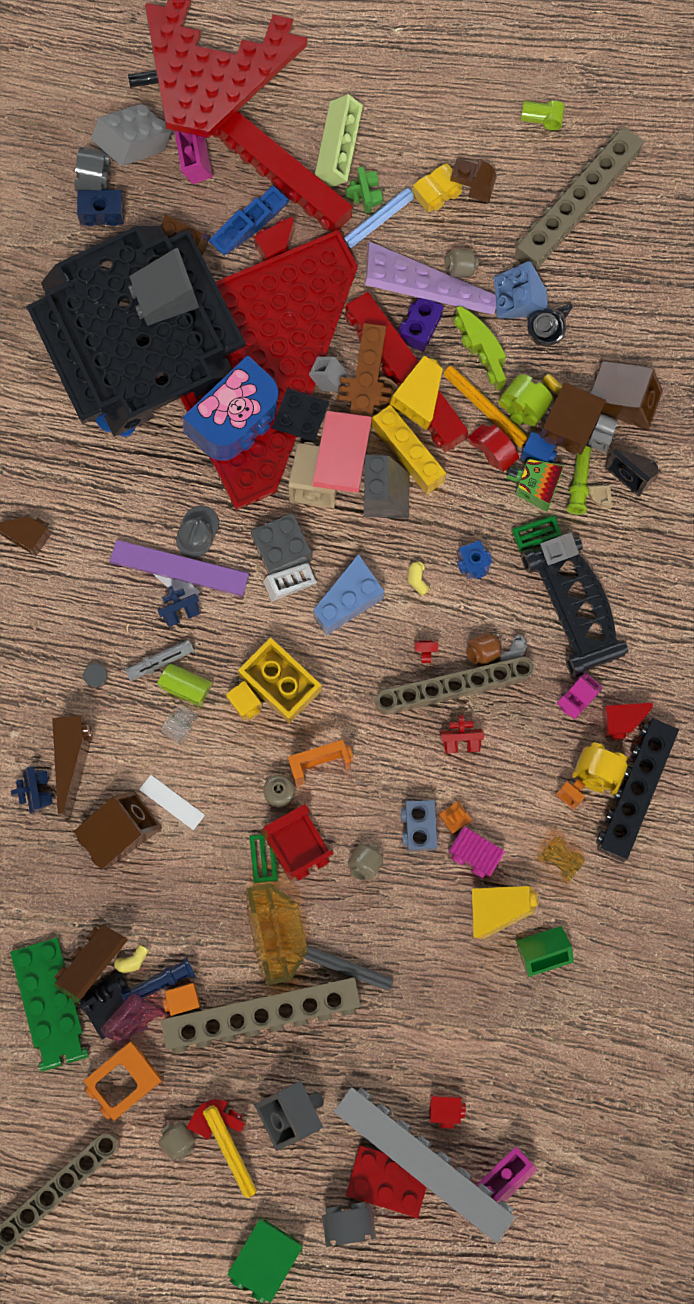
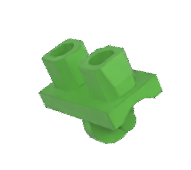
(365, 180)

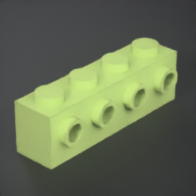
(338, 140)

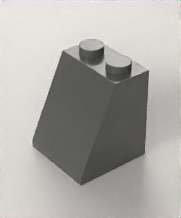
(163, 289)
(385, 488)

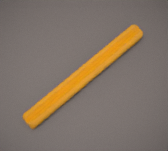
(486, 406)

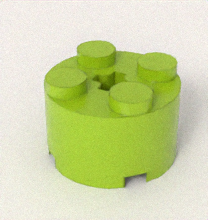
(525, 400)

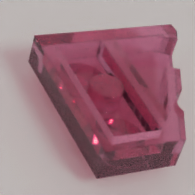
(131, 1018)

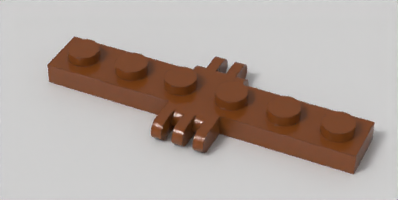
(365, 390)

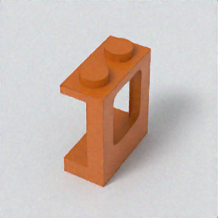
(317, 757)
(137, 1066)

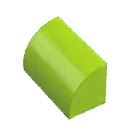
(184, 684)

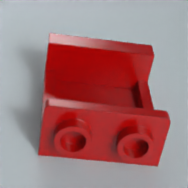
(297, 843)

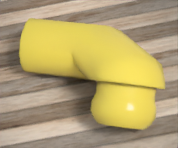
(415, 578)
(132, 963)

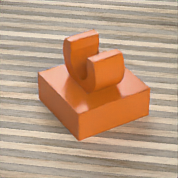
(571, 794)
(455, 817)

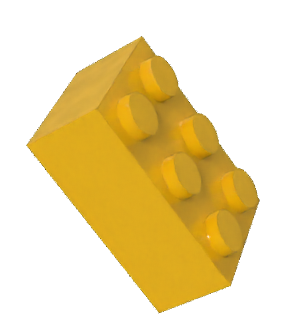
(280, 680)

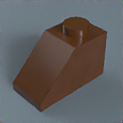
(26, 533)

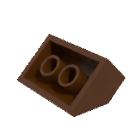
(89, 962)

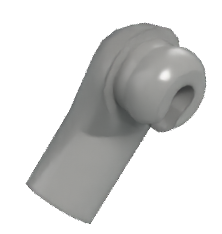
(517, 649)

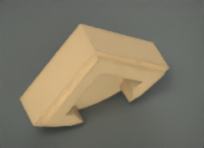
(601, 495)

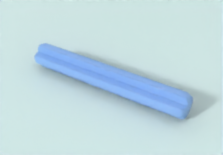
(378, 217)

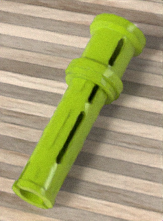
(579, 489)

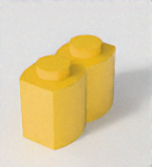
(436, 188)

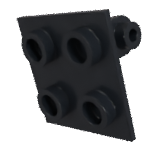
(300, 415)
(103, 1000)

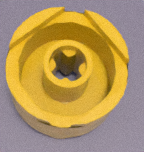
(600, 769)

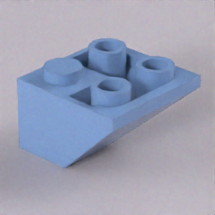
(519, 292)

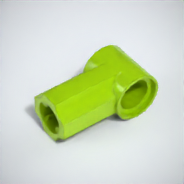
(548, 114)

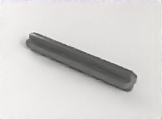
(349, 968)

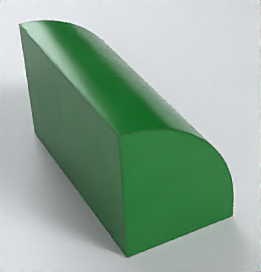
(545, 951)

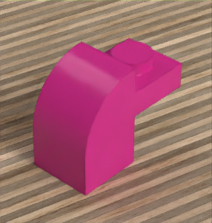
(579, 696)

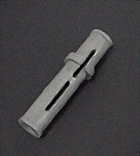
(159, 660)

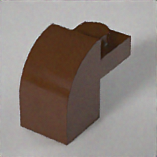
(479, 177)

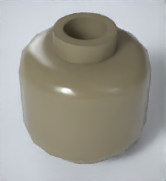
(461, 263)
(279, 799)
(365, 862)
(177, 1140)

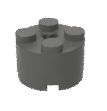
(92, 169)
(348, 1225)

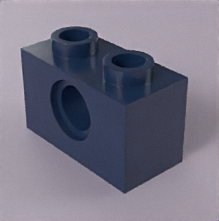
(91, 200)

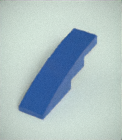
(249, 221)

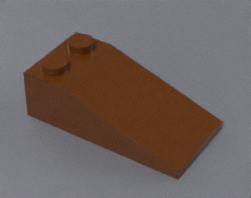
(71, 750)

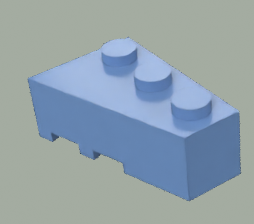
(348, 597)

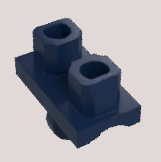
(188, 603)
(35, 800)

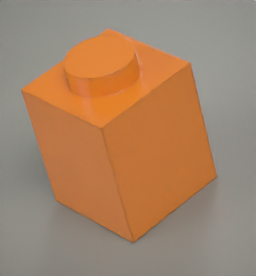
(181, 999)

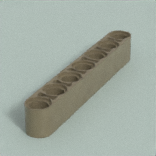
(462, 678)
(59, 1190)

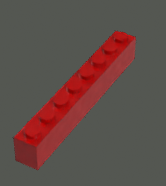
(285, 172)
(398, 363)

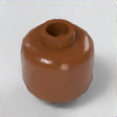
(484, 649)

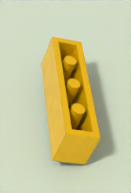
(408, 449)

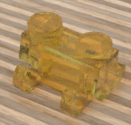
(562, 858)

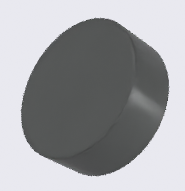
(95, 675)

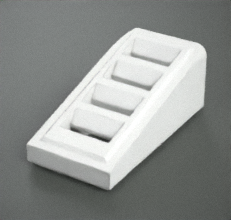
(272, 588)

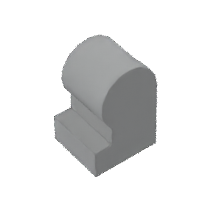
(603, 433)

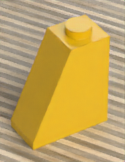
(419, 392)
(501, 907)

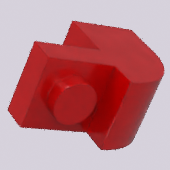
(495, 445)
(200, 1125)

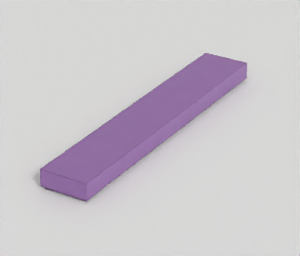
(179, 568)

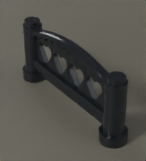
(586, 652)

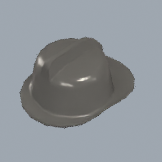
(197, 531)

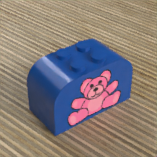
(233, 412)

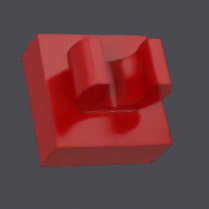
(426, 648)

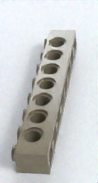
(624, 143)
(174, 1026)

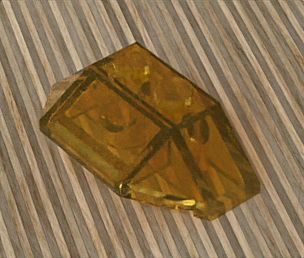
(275, 932)

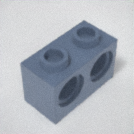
(426, 826)

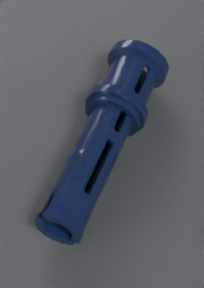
(169, 977)

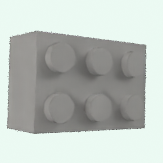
(131, 134)

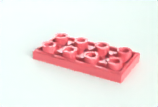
(342, 452)

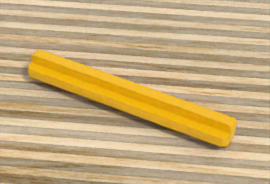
(229, 1151)

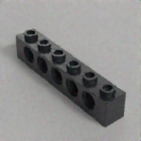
(665, 737)

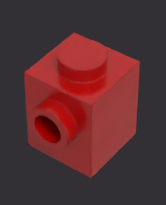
(446, 1110)

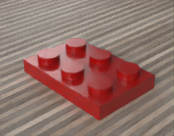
(385, 1183)

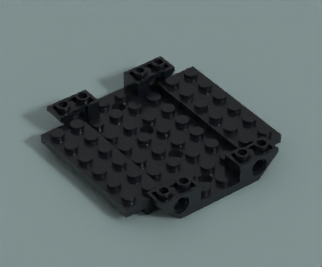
(97, 340)

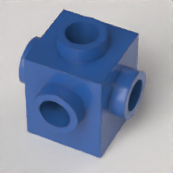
(474, 560)

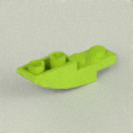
(481, 341)

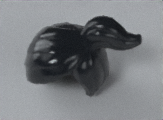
(549, 325)

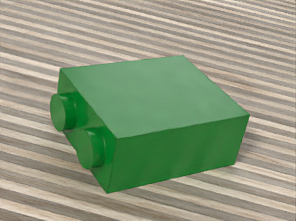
(264, 1260)

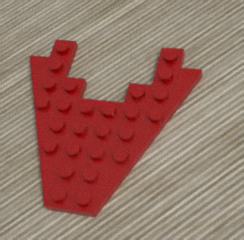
(205, 85)

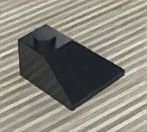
(633, 470)

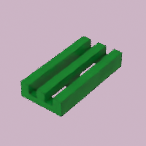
(519, 539)
(265, 879)

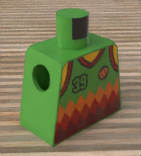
(536, 482)

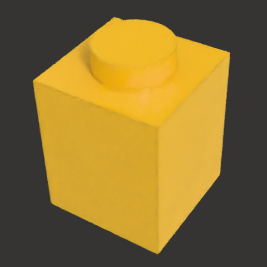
(244, 701)

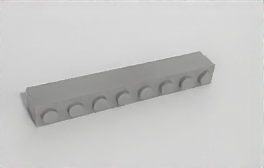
(425, 1165)

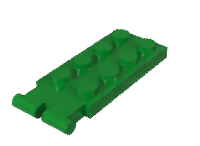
(49, 1012)

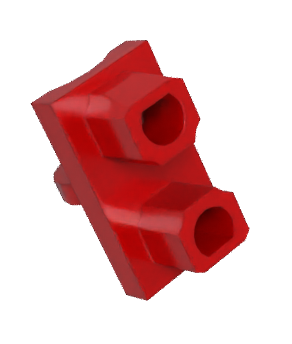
(471, 736)

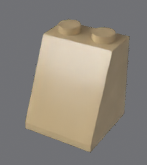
(301, 479)

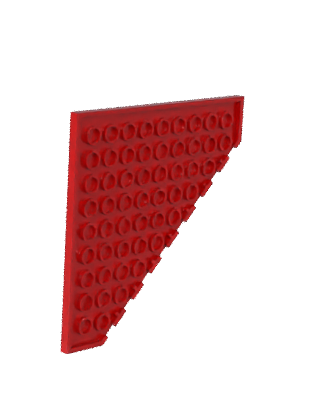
(287, 320)

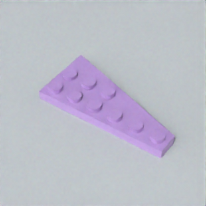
(405, 276)

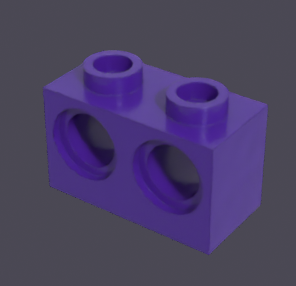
(424, 324)

